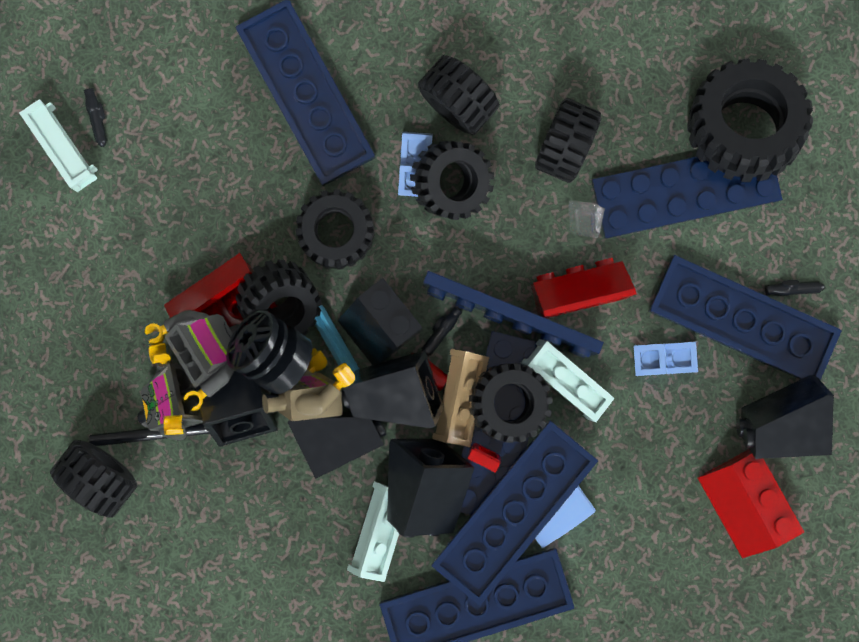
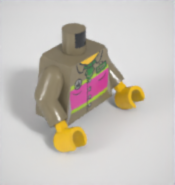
(314, 394)

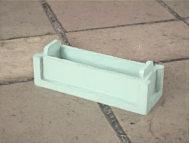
(58, 145)
(569, 380)
(376, 539)

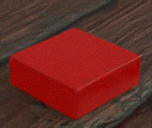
(484, 457)

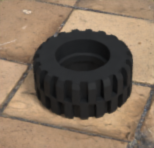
(758, 85)

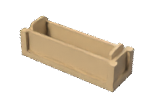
(456, 422)

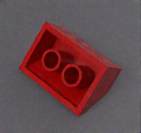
(582, 288)
(215, 292)
(750, 504)

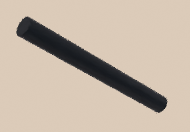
(139, 435)

